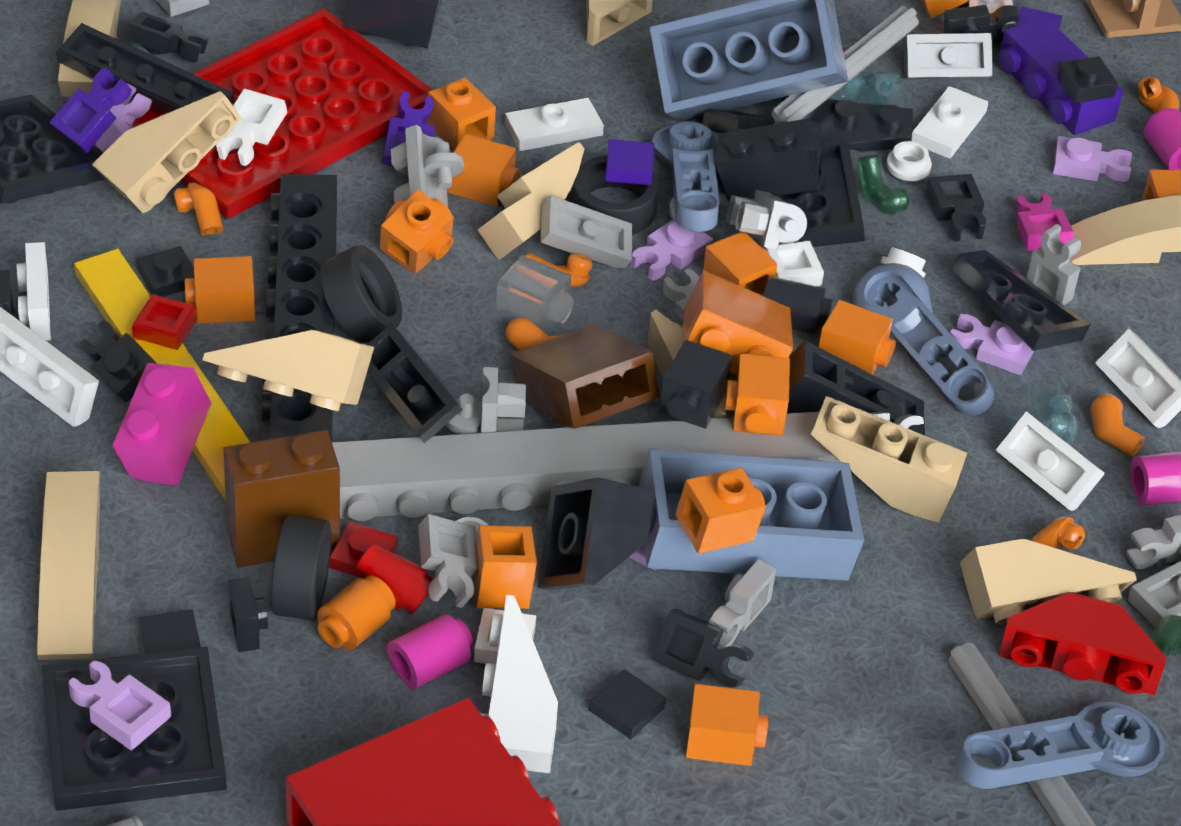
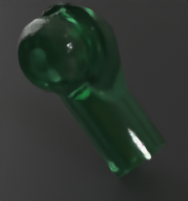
(875, 189)
(1168, 635)

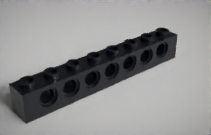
(303, 243)

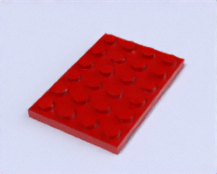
(335, 98)

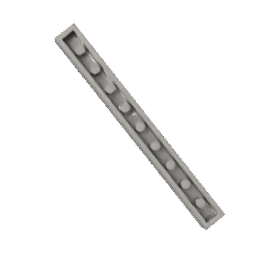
(522, 466)

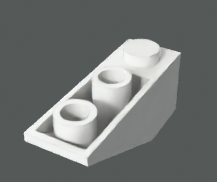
(520, 691)

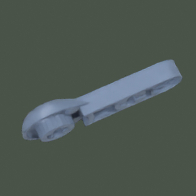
(691, 155)
(922, 333)
(1065, 747)

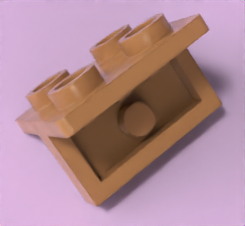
(1135, 17)

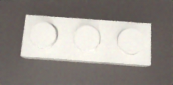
(45, 371)

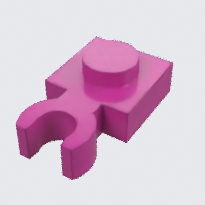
(1037, 218)

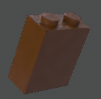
(586, 375)
(274, 481)

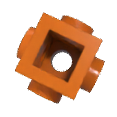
(417, 231)

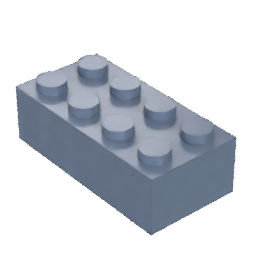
(747, 55)
(807, 523)

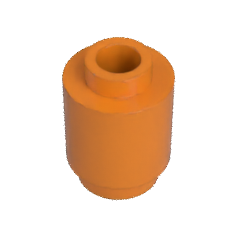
(355, 613)

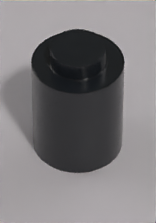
(806, 302)

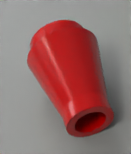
(403, 577)

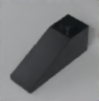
(822, 374)
(411, 384)

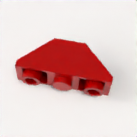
(1085, 642)

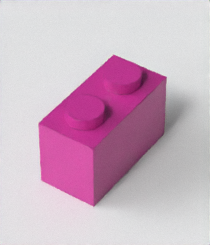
(162, 424)

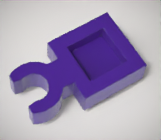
(88, 115)
(407, 118)

